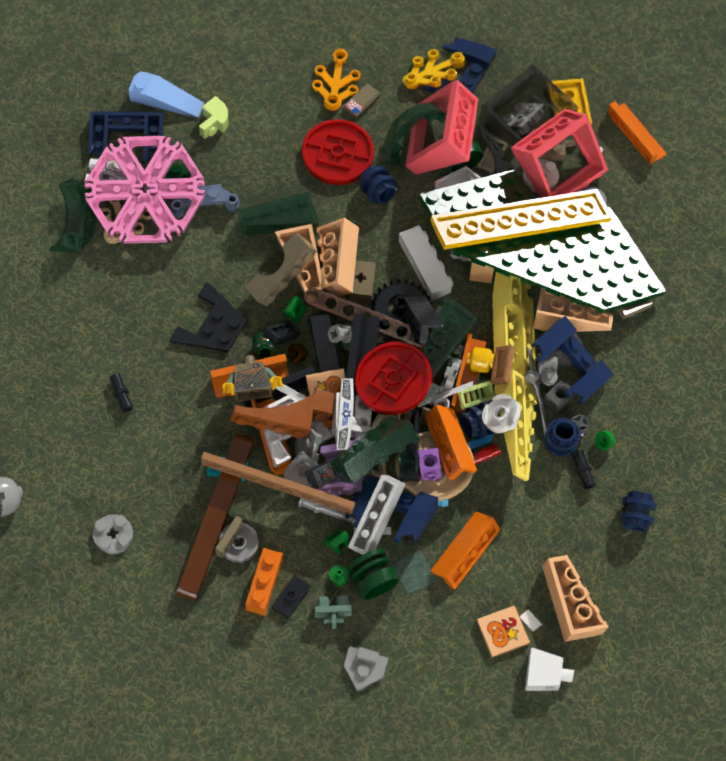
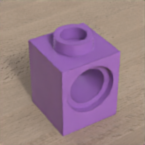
(426, 458)

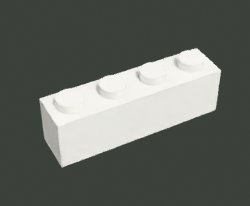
(425, 262)
(377, 514)

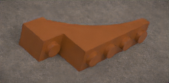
(288, 419)

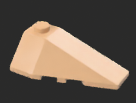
(553, 308)

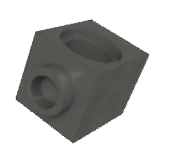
(553, 401)

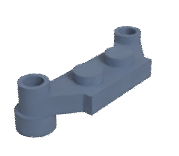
(213, 195)

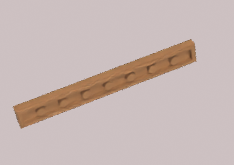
(278, 483)

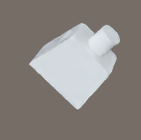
(545, 671)

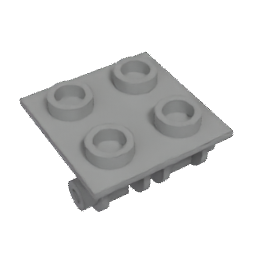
(524, 116)

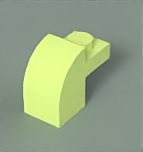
(217, 118)

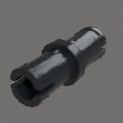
(121, 393)
(583, 469)

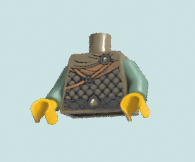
(251, 381)

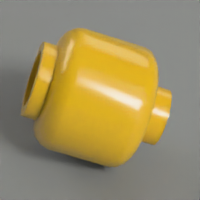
(480, 360)

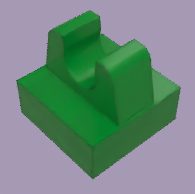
(295, 309)
(335, 539)

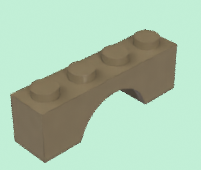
(297, 254)

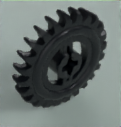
(398, 292)

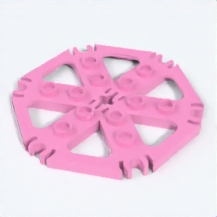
(136, 179)

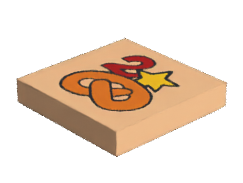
(326, 381)
(503, 631)

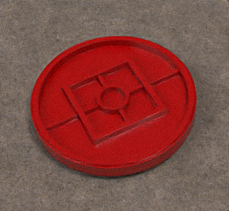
(337, 152)
(393, 378)

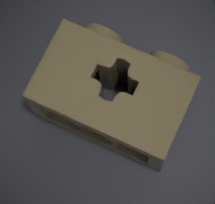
(363, 291)

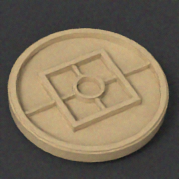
(441, 488)

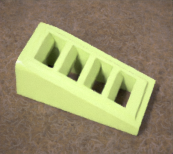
(487, 391)

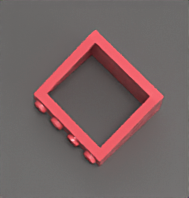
(458, 131)
(546, 137)

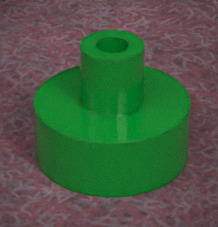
(604, 440)
(339, 575)

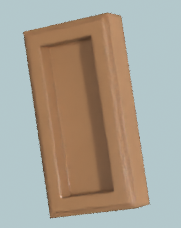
(502, 365)

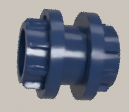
(378, 184)
(472, 422)
(557, 445)
(638, 511)

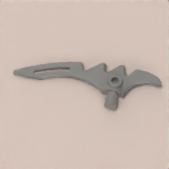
(532, 377)

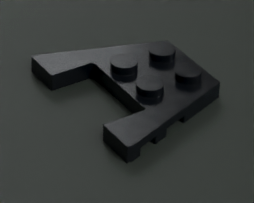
(218, 329)

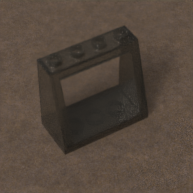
(532, 81)

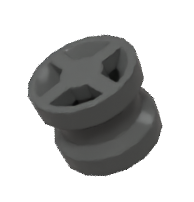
(582, 423)

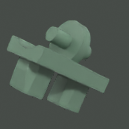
(333, 613)

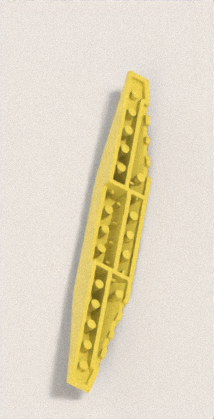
(514, 326)

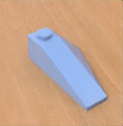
(161, 94)

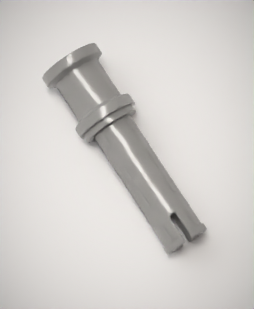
(343, 334)
(326, 510)

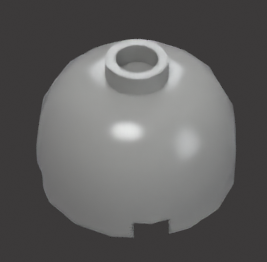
(9, 496)

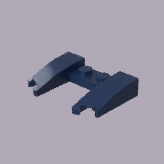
(476, 53)
(102, 122)
(593, 373)
(417, 508)

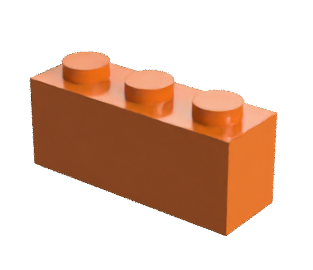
(264, 581)

